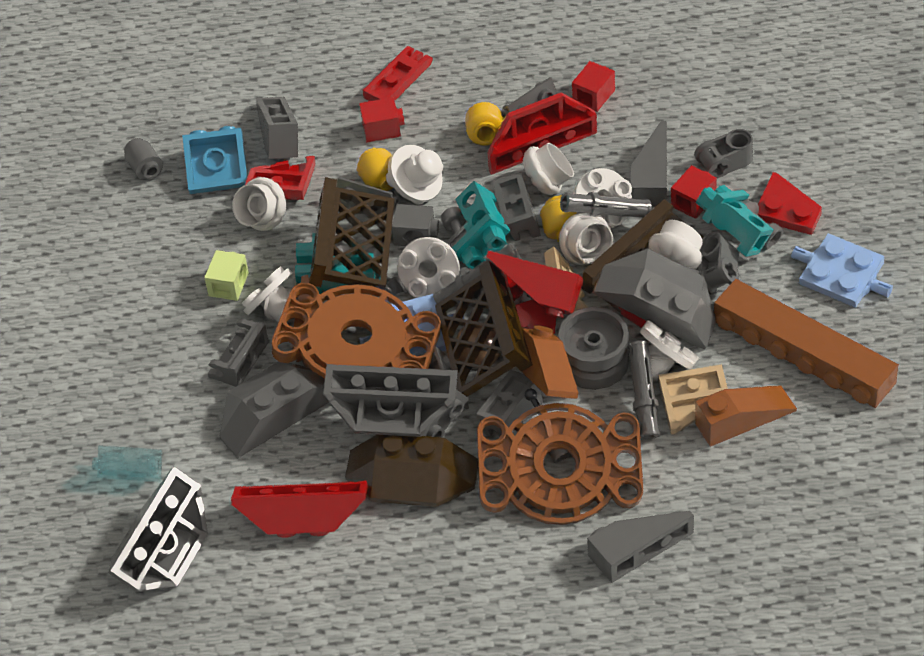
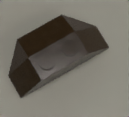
(412, 469)

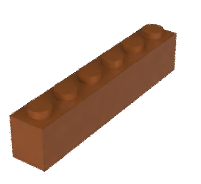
(805, 343)

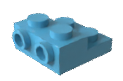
(215, 160)

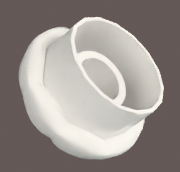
(547, 168)
(259, 204)
(584, 238)
(678, 243)

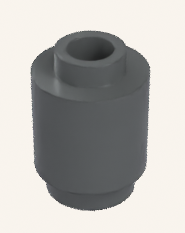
(142, 159)

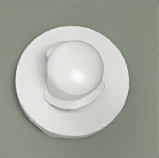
(415, 173)
(608, 184)
(427, 266)
(272, 297)
(666, 350)

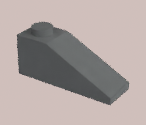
(278, 128)
(649, 168)
(635, 541)

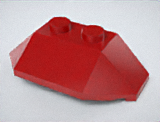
(550, 120)
(299, 507)

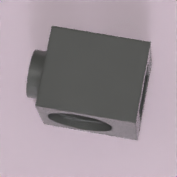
(413, 223)

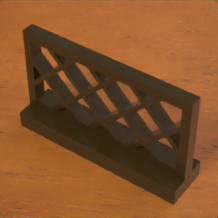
(326, 237)
(630, 243)
(501, 319)

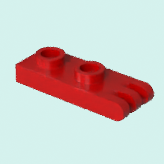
(397, 75)

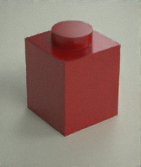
(593, 85)
(381, 119)
(688, 188)

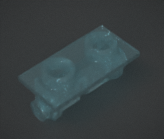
(128, 463)

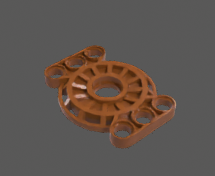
(320, 336)
(593, 454)

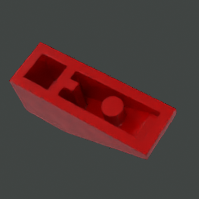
(548, 286)

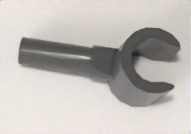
(394, 285)

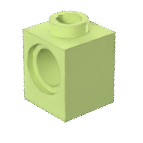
(226, 275)

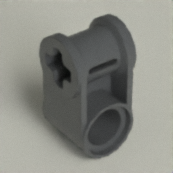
(726, 153)
(718, 262)

